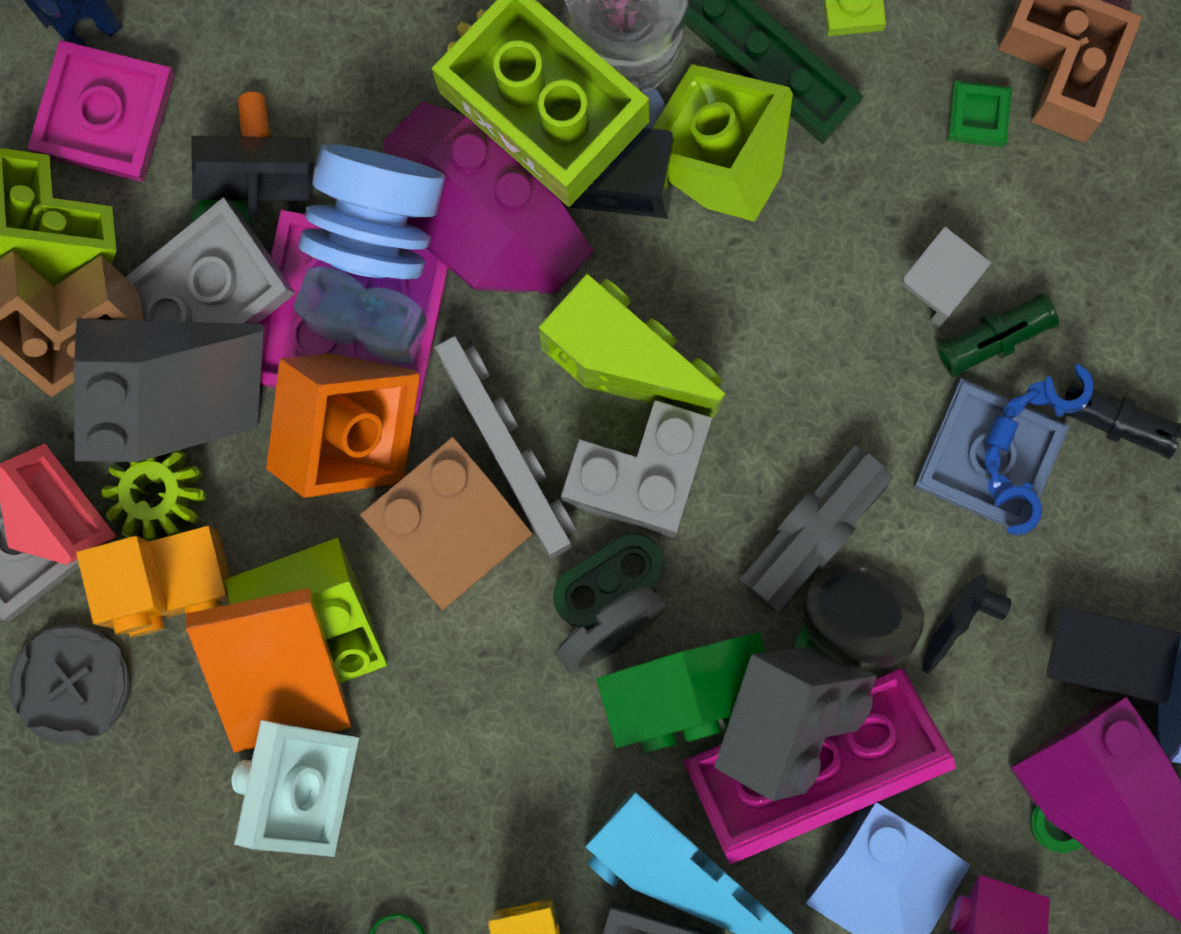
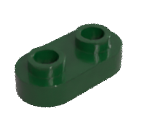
(606, 578)

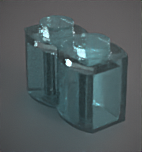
(346, 312)

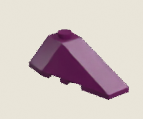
(1113, 795)

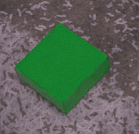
(979, 114)

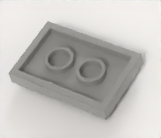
(212, 273)

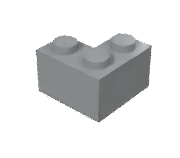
(646, 488)

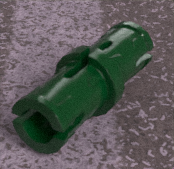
(1031, 319)

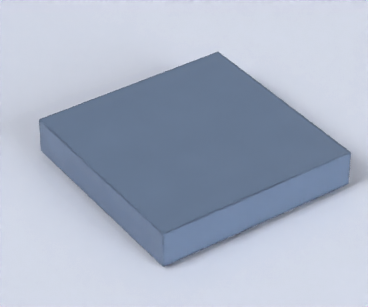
(957, 455)

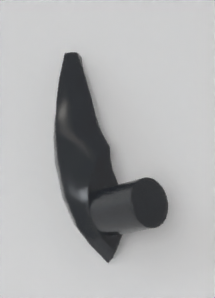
(959, 614)

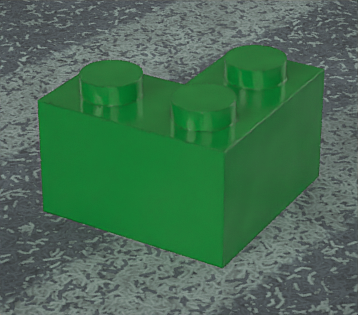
(677, 693)

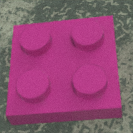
(101, 111)

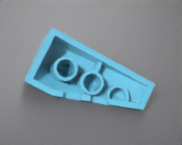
(664, 864)

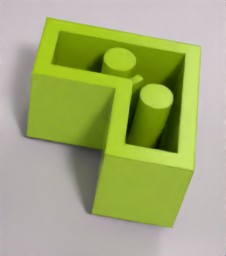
(47, 231)

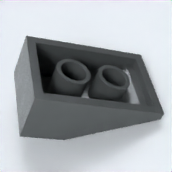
(162, 386)

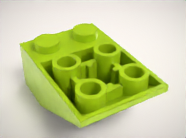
(621, 355)

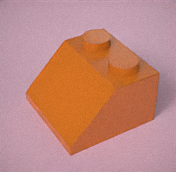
(340, 423)

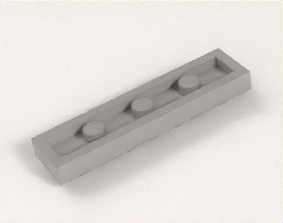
(494, 423)

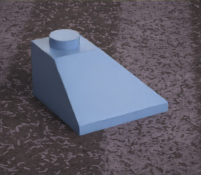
(887, 877)

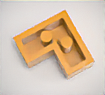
(143, 581)

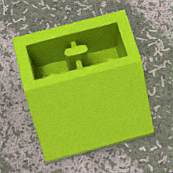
(336, 598)

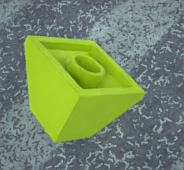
(727, 139)

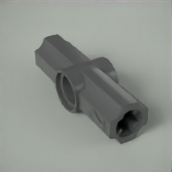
(816, 529)

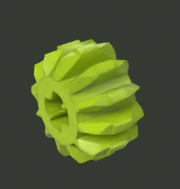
(144, 516)

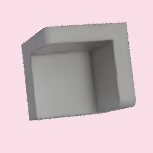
(945, 274)

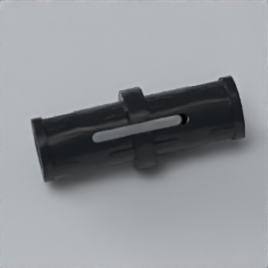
(1126, 421)

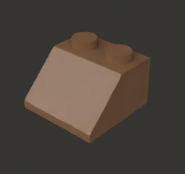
(447, 523)

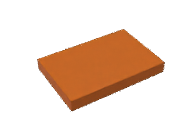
(268, 665)

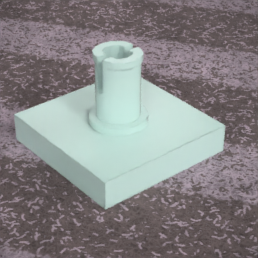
(294, 789)

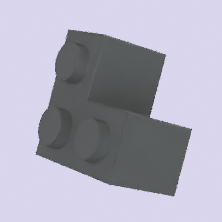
(786, 713)

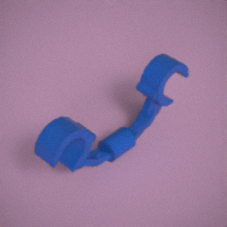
(1004, 431)

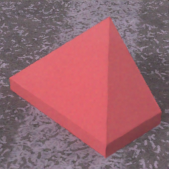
(47, 509)

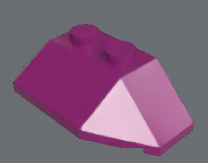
(493, 216)

